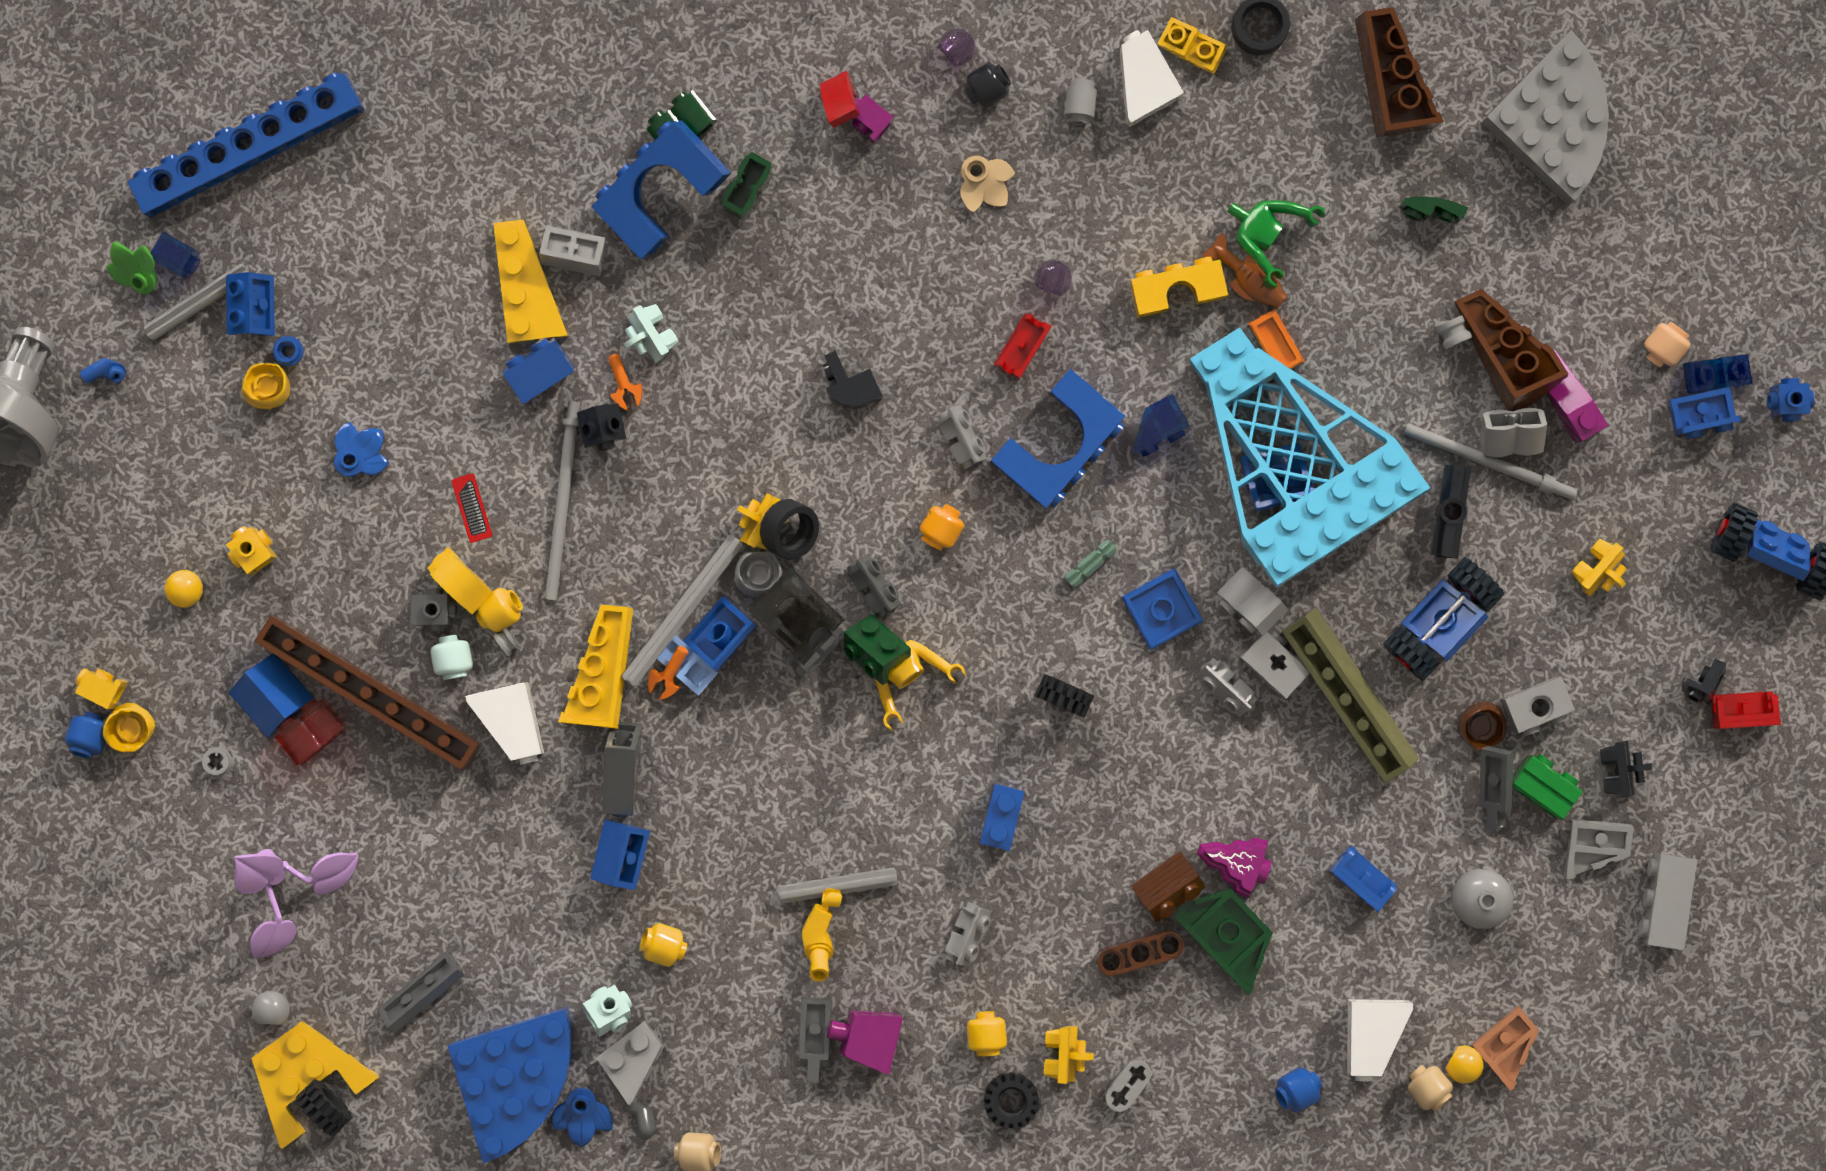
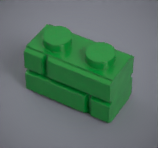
(1546, 787)

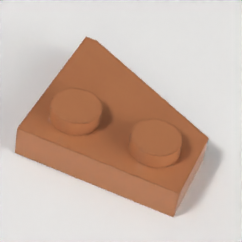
(1507, 1045)

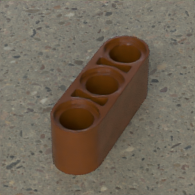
(1154, 956)

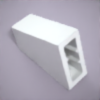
(1145, 78)
(510, 720)
(1373, 1034)

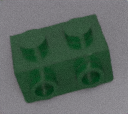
(874, 648)

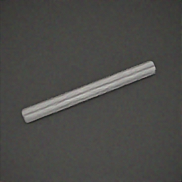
(682, 610)

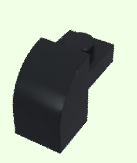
(853, 391)

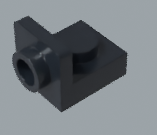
(1710, 679)

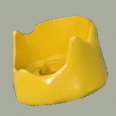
(265, 386)
(128, 728)

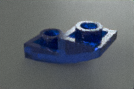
(1717, 373)

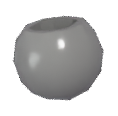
(270, 1008)

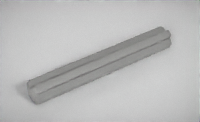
(190, 305)
(845, 884)

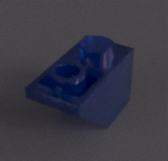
(1159, 422)

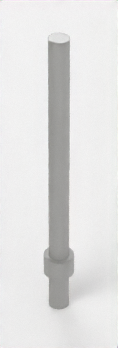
(1544, 483)

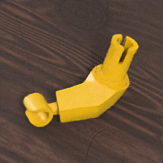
(815, 936)

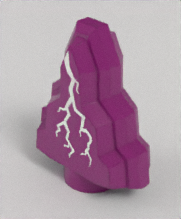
(1239, 862)

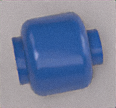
(85, 735)
(1298, 1090)

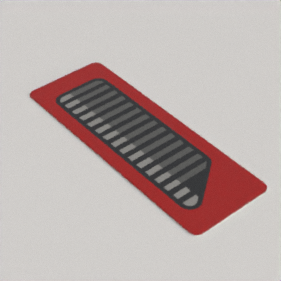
(471, 508)

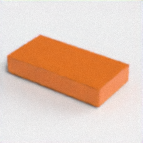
(1275, 339)

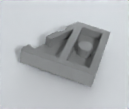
(631, 1060)

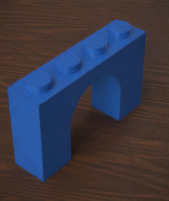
(622, 201)
(1046, 481)

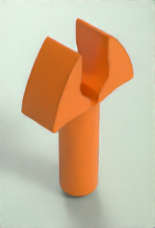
(623, 383)
(668, 674)

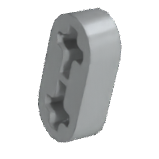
(1122, 1080)

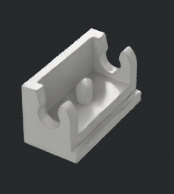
(572, 251)

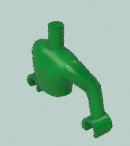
(1261, 228)

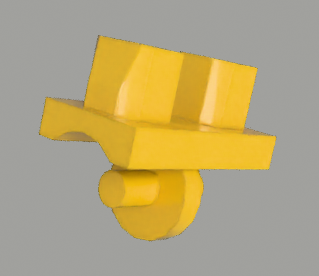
(752, 520)
(1609, 558)
(1071, 1054)

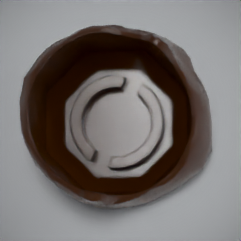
(1482, 725)

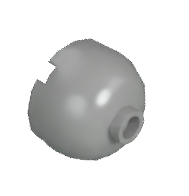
(1482, 898)

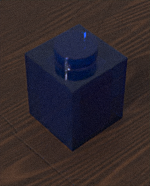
(175, 255)

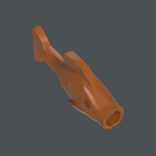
(1248, 276)

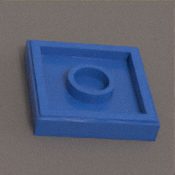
(1162, 609)

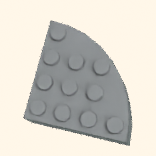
(1557, 119)

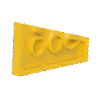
(526, 295)
(599, 684)

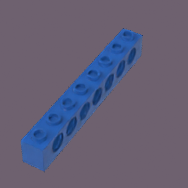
(145, 181)

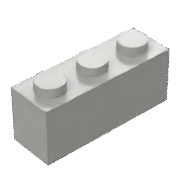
(1668, 901)

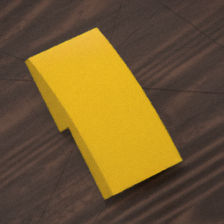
(1192, 45)

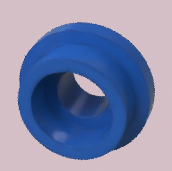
(281, 344)

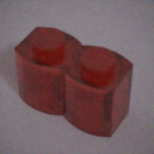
(310, 732)

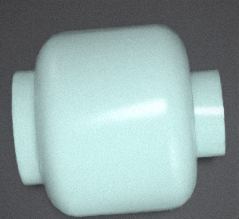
(451, 657)

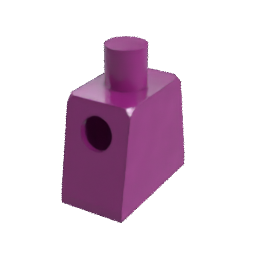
(868, 1037)

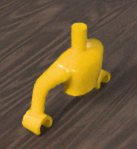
(907, 672)

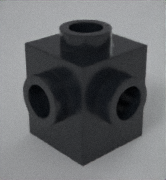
(601, 426)

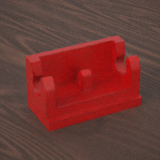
(1022, 346)
(1745, 710)

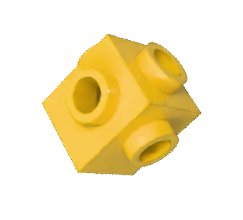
(258, 557)

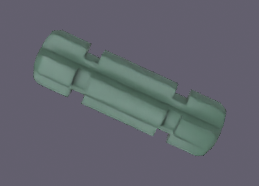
(1090, 563)

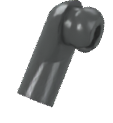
(644, 1119)

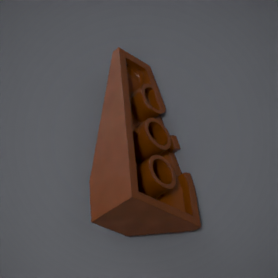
(1513, 358)

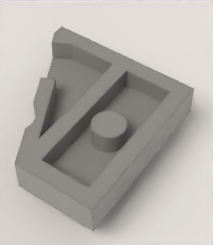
(1596, 844)

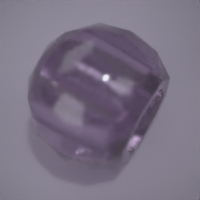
(957, 46)
(1053, 277)

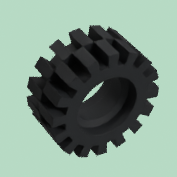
(1064, 695)
(323, 1107)
(1011, 1119)

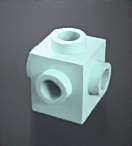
(608, 1010)

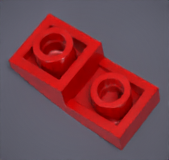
(839, 99)

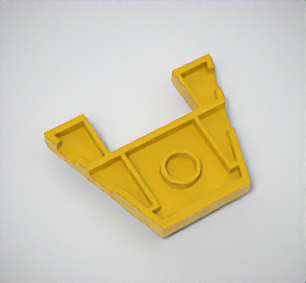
(294, 1063)

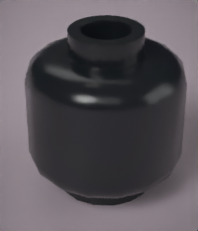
(987, 85)

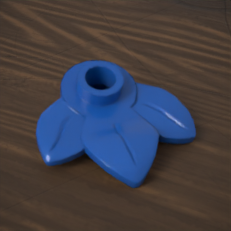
(362, 447)
(582, 1120)

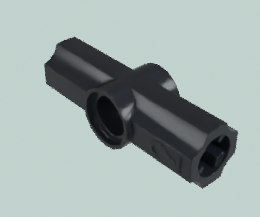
(1453, 491)

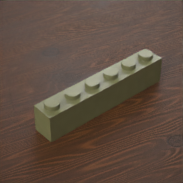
(1350, 695)

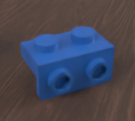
(1702, 412)

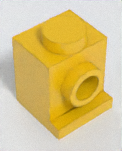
(100, 688)

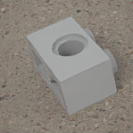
(1519, 706)

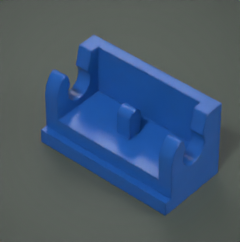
(1363, 878)

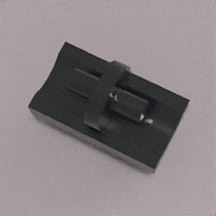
(1623, 782)

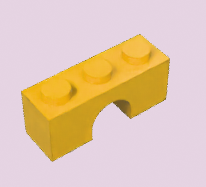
(1203, 279)

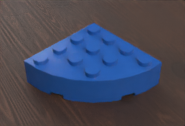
(513, 1078)

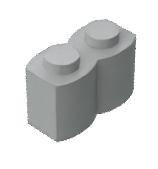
(1513, 432)
(1252, 602)

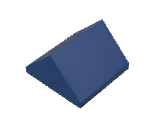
(1258, 491)
(720, 634)
(270, 694)

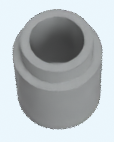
(1080, 101)

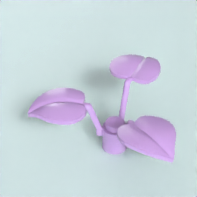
(266, 869)

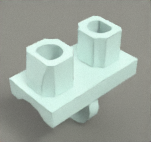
(644, 335)

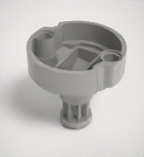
(25, 425)

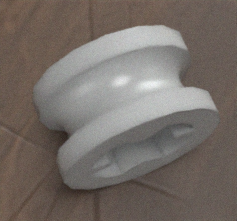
(506, 641)
(207, 760)

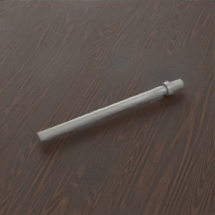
(571, 423)

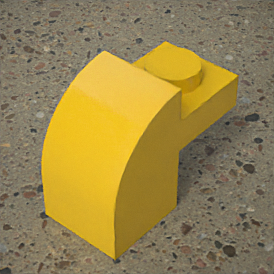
(459, 580)

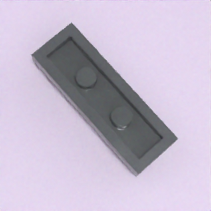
(420, 992)

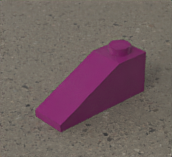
(1576, 407)

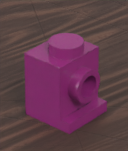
(872, 119)

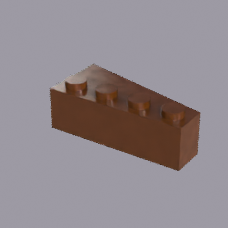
(1393, 77)

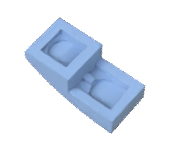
(693, 670)

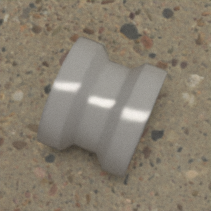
(1453, 332)

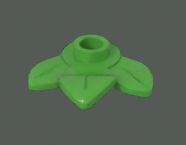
(133, 268)

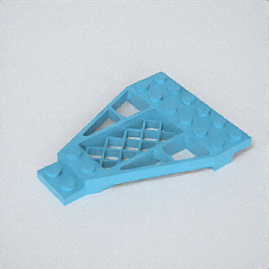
(1336, 509)

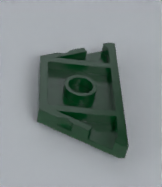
(1228, 933)

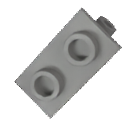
(957, 423)
(1236, 697)
(964, 948)

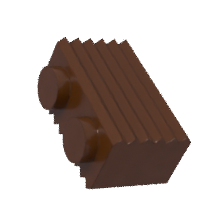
(1168, 886)

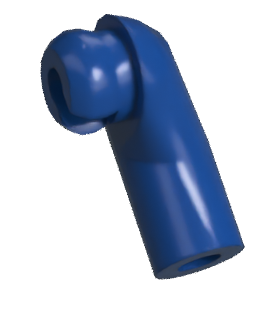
(104, 368)

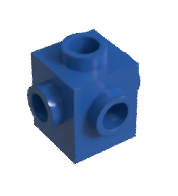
(1780, 402)

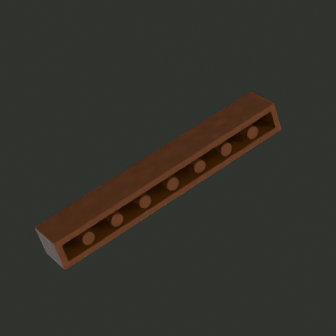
(368, 692)

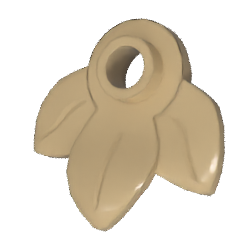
(986, 187)

